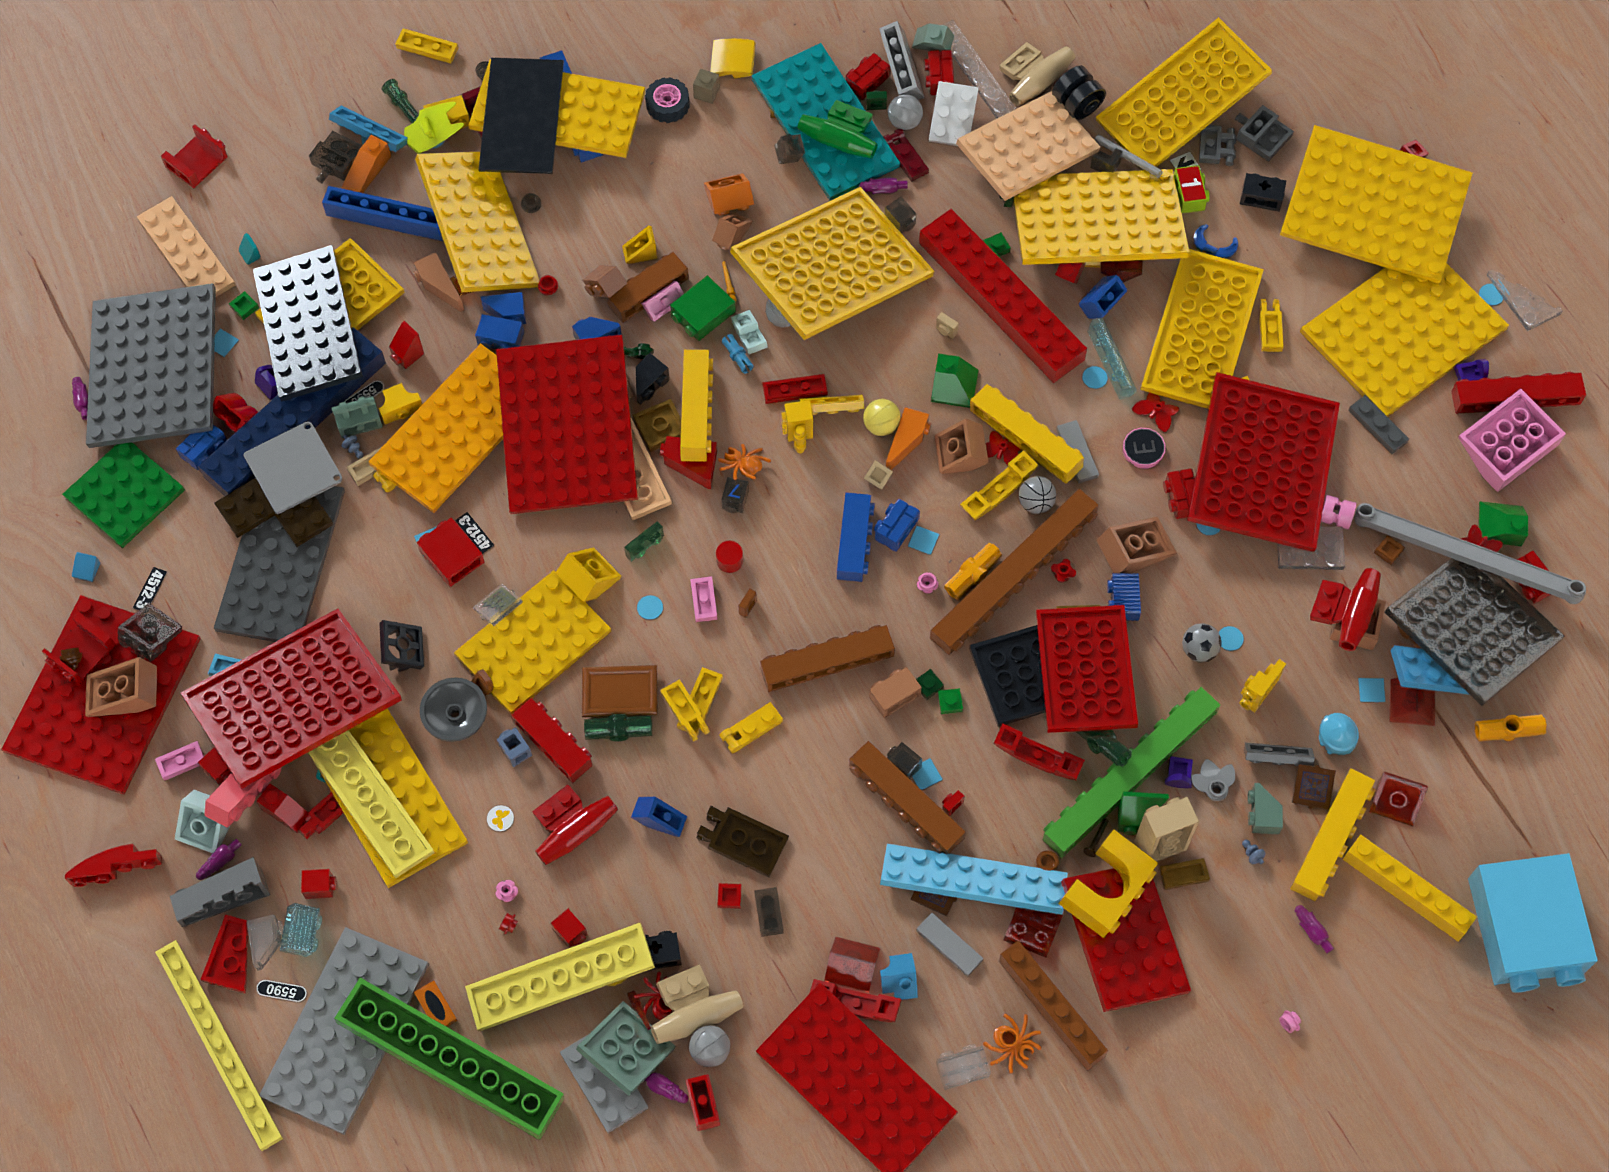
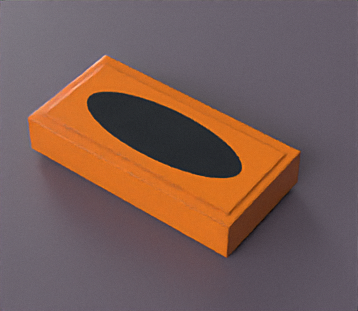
(435, 1004)

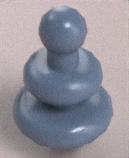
(349, 442)
(1254, 853)

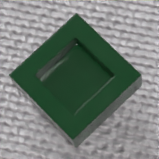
(876, 100)
(930, 684)

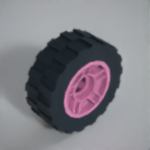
(676, 96)

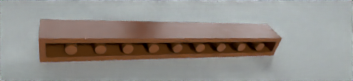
(1014, 572)

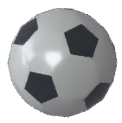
(1201, 642)

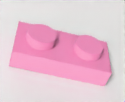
(659, 303)
(703, 599)
(179, 760)

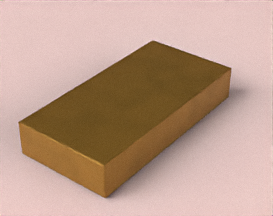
(1184, 873)

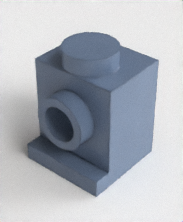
(520, 752)

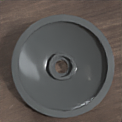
(449, 697)

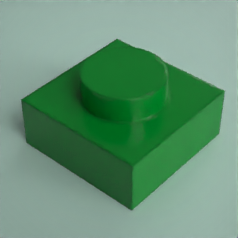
(998, 244)
(243, 305)
(950, 701)

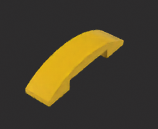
(1000, 487)

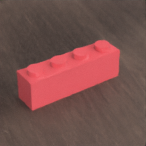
(229, 800)

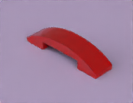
(1037, 754)
(865, 1005)

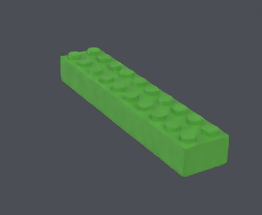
(449, 1058)

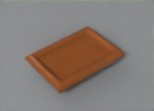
(619, 691)

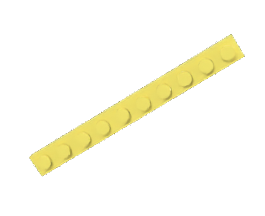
(219, 1046)

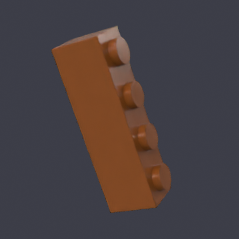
(652, 279)

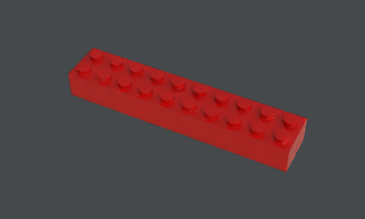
(1002, 295)

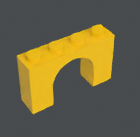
(1101, 912)

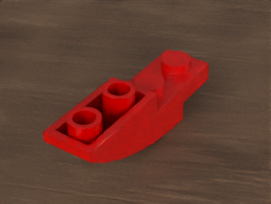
(103, 865)

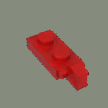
(321, 816)

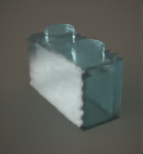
(300, 930)

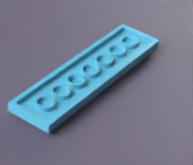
(973, 878)

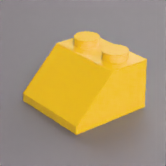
(587, 573)

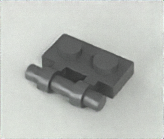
(1210, 145)

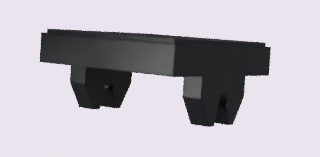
(415, 632)

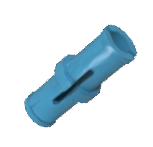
(737, 353)

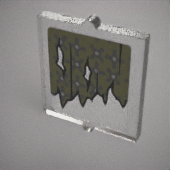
(497, 604)

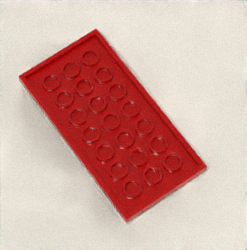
(856, 1081)

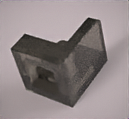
(1106, 163)

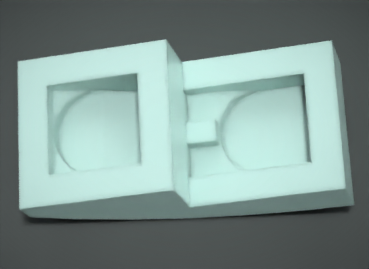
(748, 332)

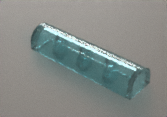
(1111, 358)

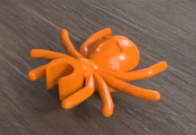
(747, 463)
(1013, 1043)

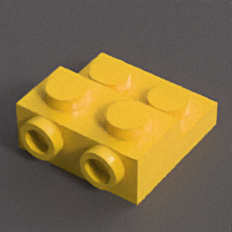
(1260, 686)

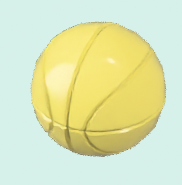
(882, 417)

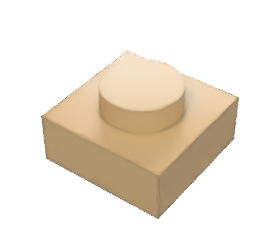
(947, 325)
(878, 474)

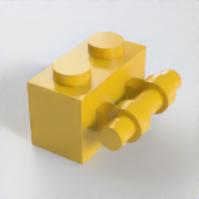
(798, 423)

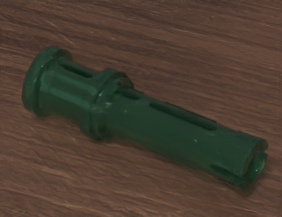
(399, 99)

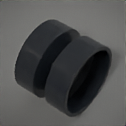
(1079, 92)

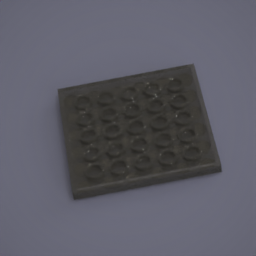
(1474, 627)

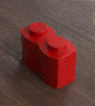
(233, 410)

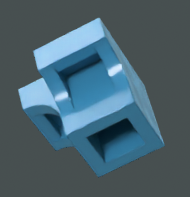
(900, 977)

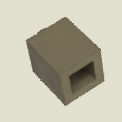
(706, 86)

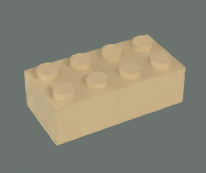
(1167, 829)

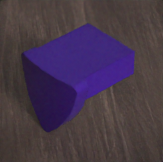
(1472, 370)
(265, 381)
(1179, 773)

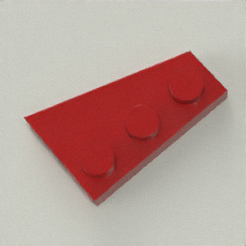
(228, 957)

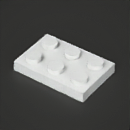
(952, 112)

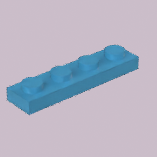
(366, 127)

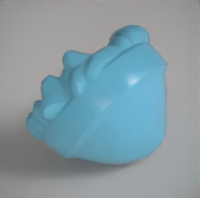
(1338, 734)

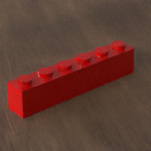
(1544, 390)

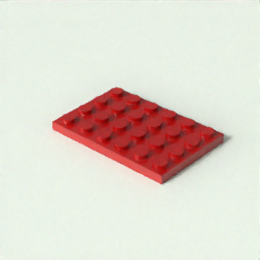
(1086, 669)
(1140, 957)

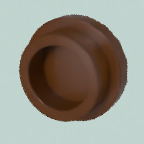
(71, 657)

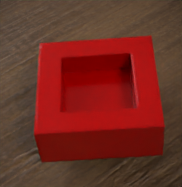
(952, 802)
(729, 895)

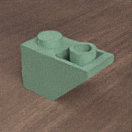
(1266, 811)

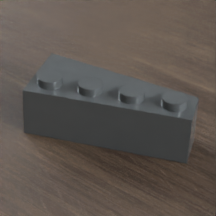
(220, 893)

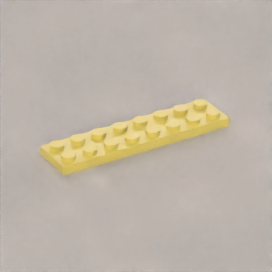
(371, 803)
(559, 977)

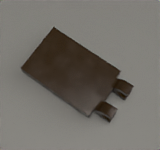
(744, 840)

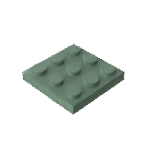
(624, 1048)

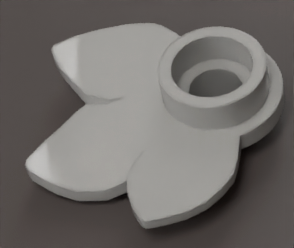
(1213, 777)

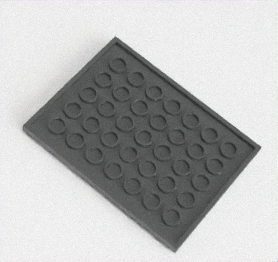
(151, 366)

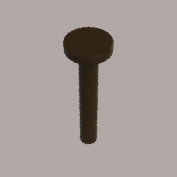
(1090, 851)

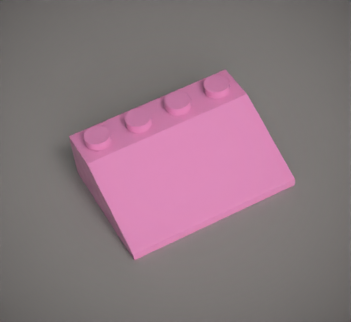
(1510, 439)

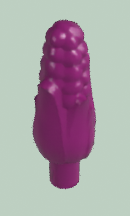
(883, 185)
(80, 396)
(218, 859)
(1313, 928)
(663, 1086)

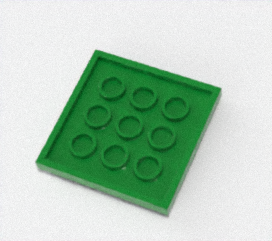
(123, 492)

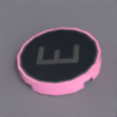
(1144, 448)

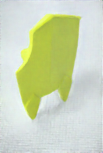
(431, 128)

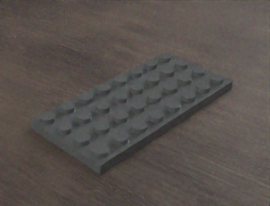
(274, 579)

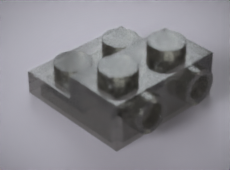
(148, 632)

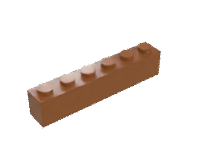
(827, 658)
(906, 798)
(1053, 1005)

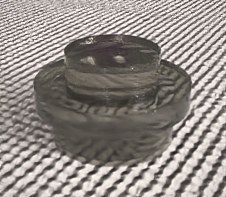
(481, 69)
(531, 203)

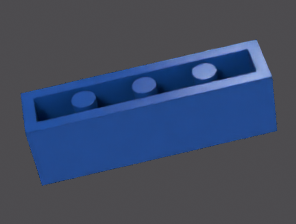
(854, 537)

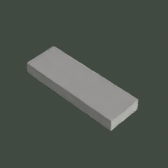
(1074, 438)
(949, 944)

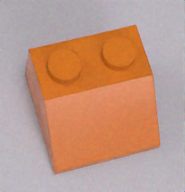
(729, 194)

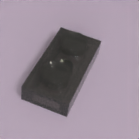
(768, 912)

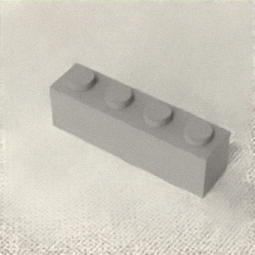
(901, 60)

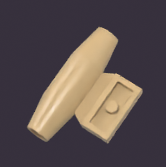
(1034, 71)
(692, 1006)

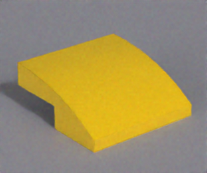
(733, 57)

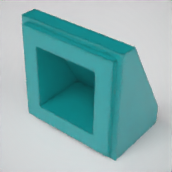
(249, 250)

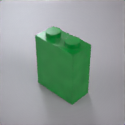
(702, 308)

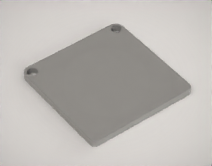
(293, 467)

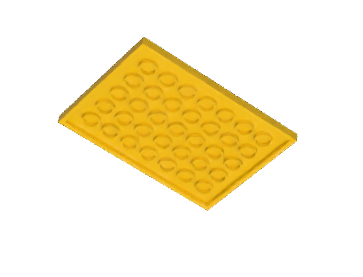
(1376, 204)
(1101, 218)
(832, 262)
(1402, 333)

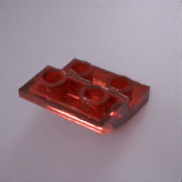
(1033, 930)

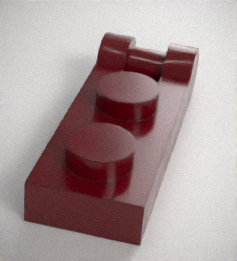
(908, 157)

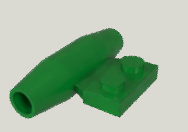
(841, 129)

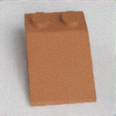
(1135, 545)
(122, 689)

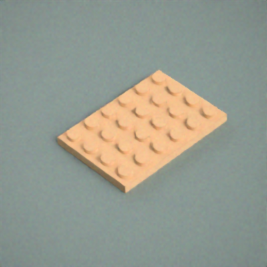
(1027, 145)

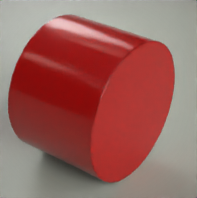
(729, 556)

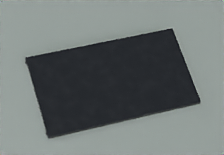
(521, 116)

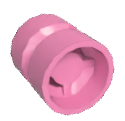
(1345, 512)

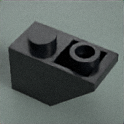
(649, 377)

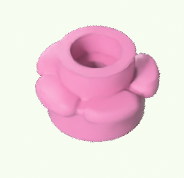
(927, 577)
(510, 895)
(1290, 1021)

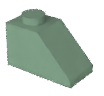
(933, 38)

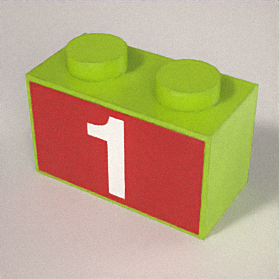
(1191, 189)

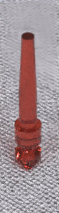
(636, 1003)

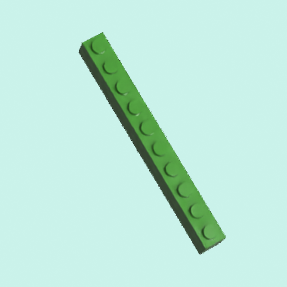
(1145, 760)

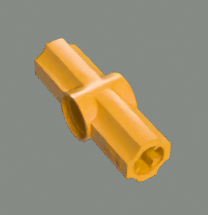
(973, 571)
(1523, 726)

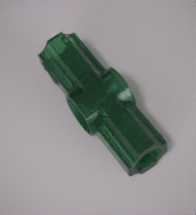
(618, 727)
(1106, 743)

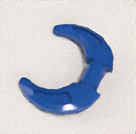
(1201, 244)

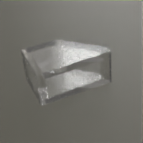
(264, 938)

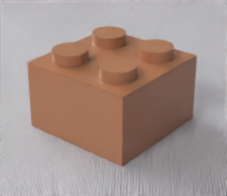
(1372, 634)

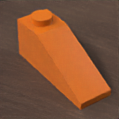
(367, 164)
(908, 435)

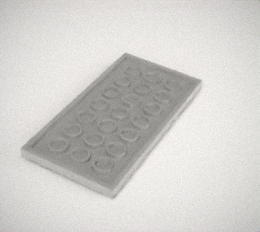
(323, 1064)

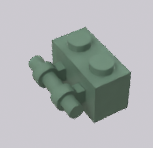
(357, 416)

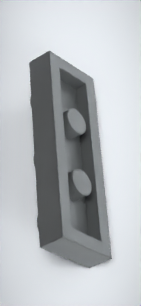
(1378, 424)
(1278, 754)

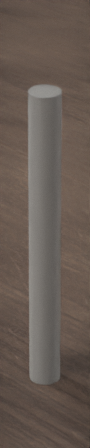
(1129, 156)

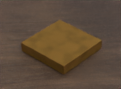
(658, 423)

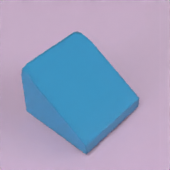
(85, 566)

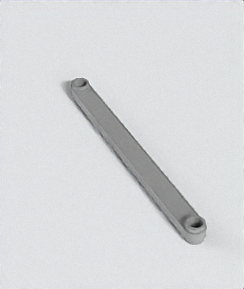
(1469, 553)

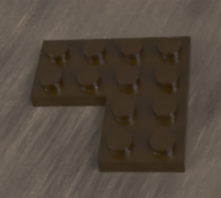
(249, 508)

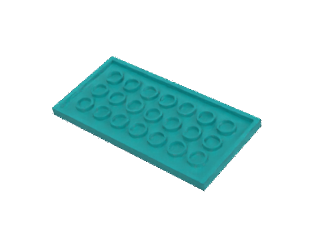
(810, 86)

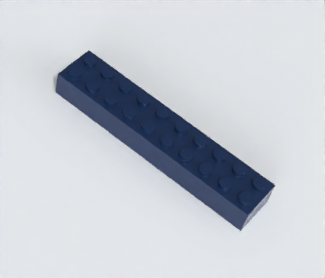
(227, 467)

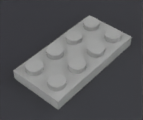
(606, 1098)

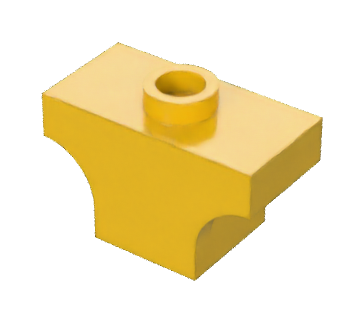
(398, 404)

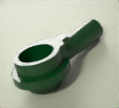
(640, 351)

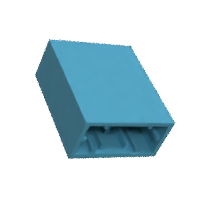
(1532, 922)

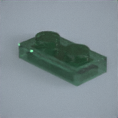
(641, 543)

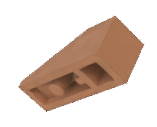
(436, 280)

